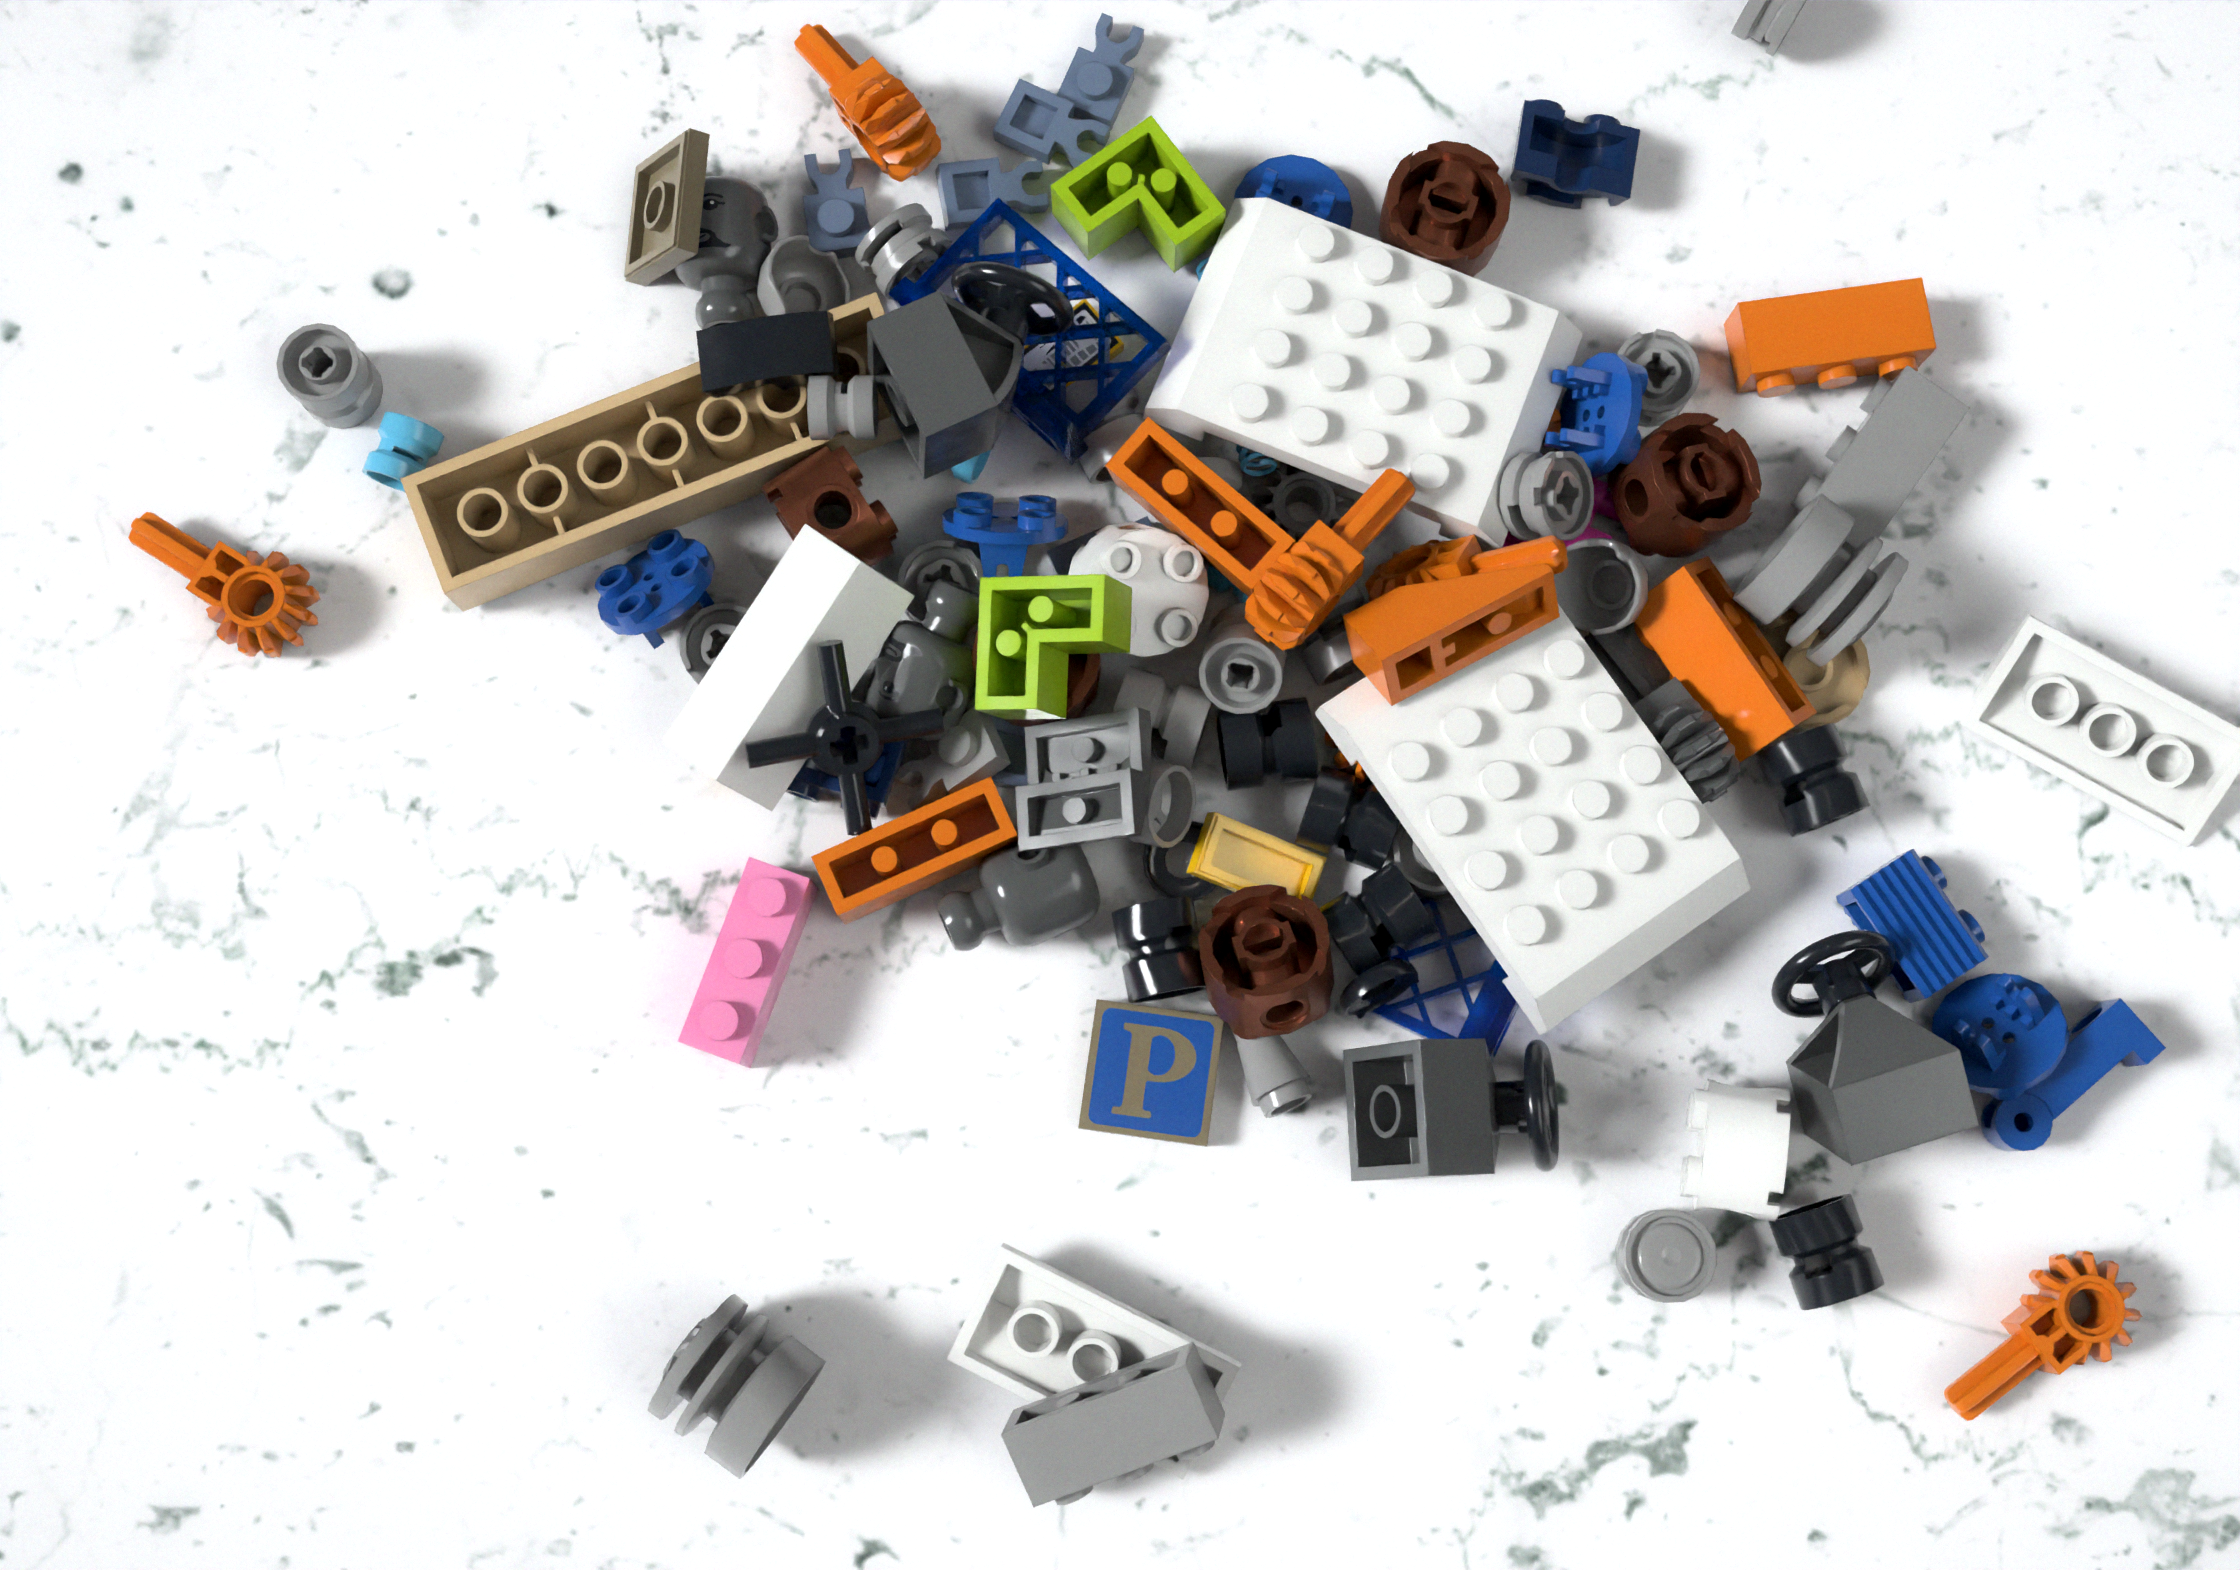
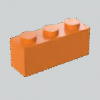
(1829, 337)
(1198, 506)
(1721, 657)
(915, 851)

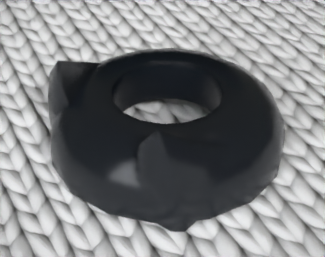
(1167, 883)
(1377, 987)

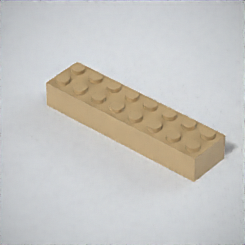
(619, 472)

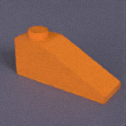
(1446, 624)

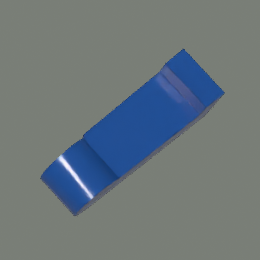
(2095, 1046)

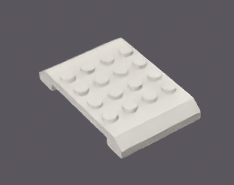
(1364, 364)
(1545, 815)

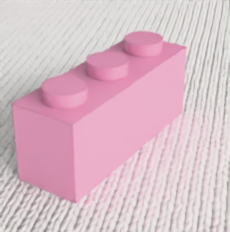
(749, 962)

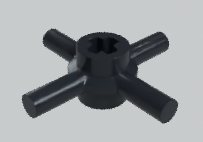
(824, 730)

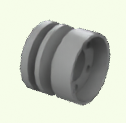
(1821, 581)
(735, 1385)

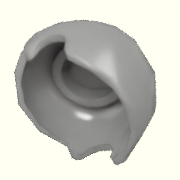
(801, 279)
(1602, 585)

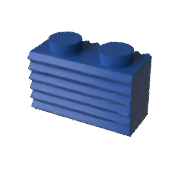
(1912, 910)

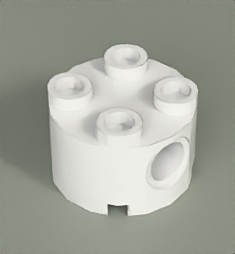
(1164, 577)
(1738, 1149)

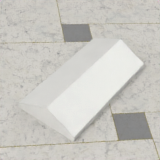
(770, 668)
(2106, 730)
(1051, 1332)

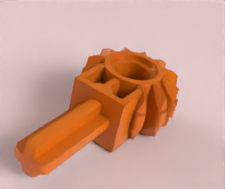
(873, 106)
(1462, 558)
(1323, 565)
(234, 586)
(2046, 1334)

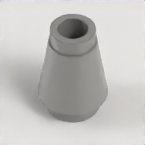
(1273, 1075)

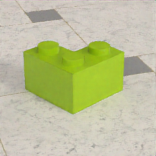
(1143, 185)
(1031, 629)

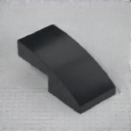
(767, 351)

